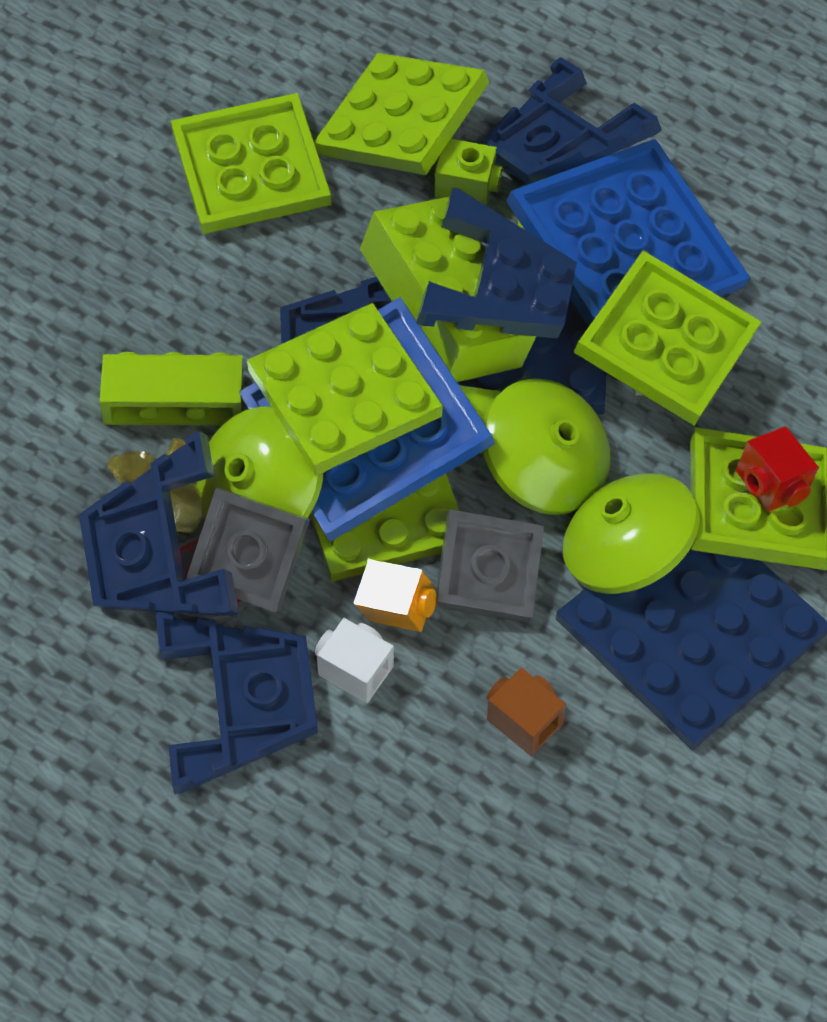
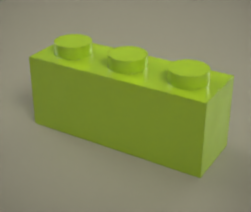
(171, 388)

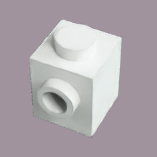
(354, 658)

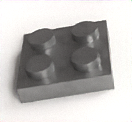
(253, 544)
(489, 566)

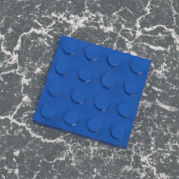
(616, 210)
(409, 462)

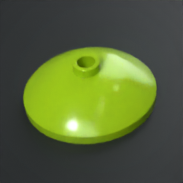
(533, 458)
(273, 464)
(631, 533)

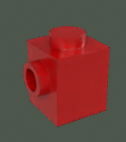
(777, 469)

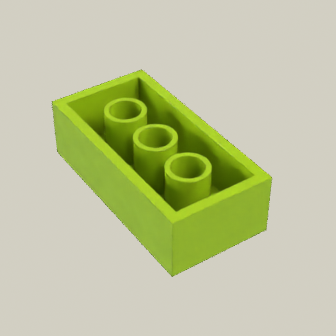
(410, 250)

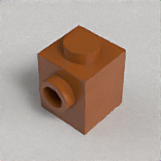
(525, 709)

